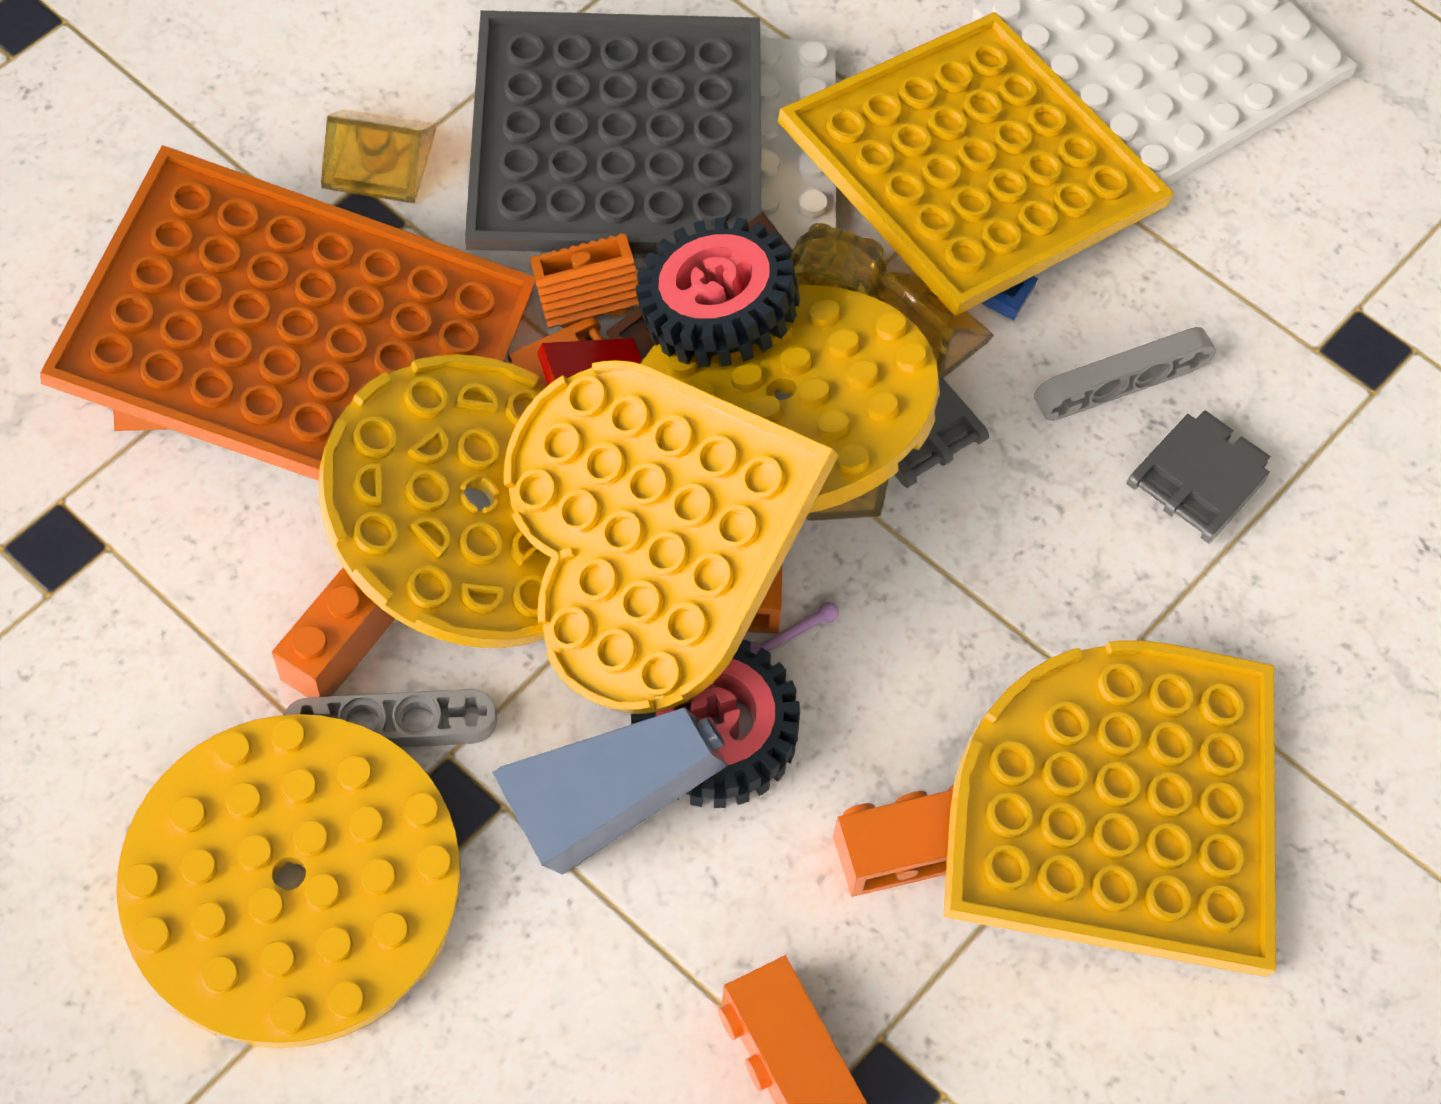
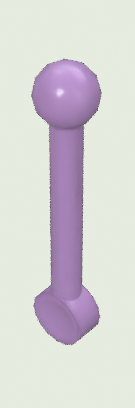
(827, 613)

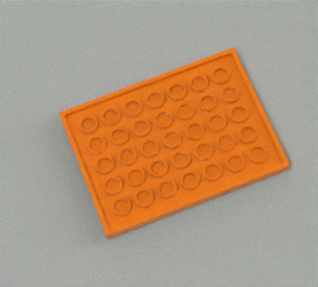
(267, 311)

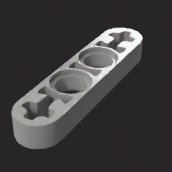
(1124, 373)
(392, 707)

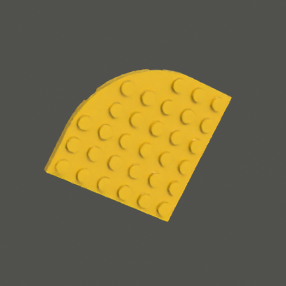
(1124, 806)

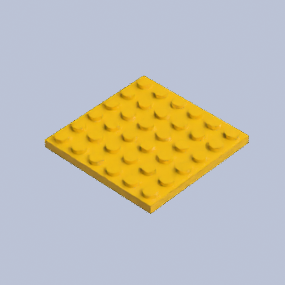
(974, 161)

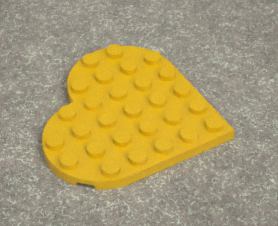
(656, 527)

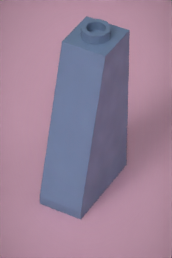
(606, 785)

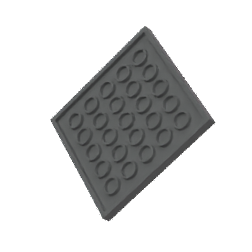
(611, 128)

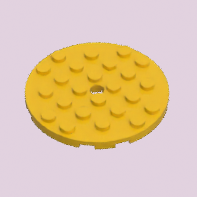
(856, 381)
(399, 507)
(303, 959)

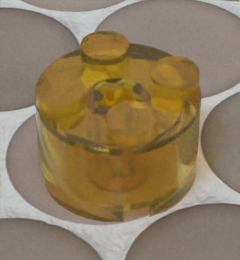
(838, 260)

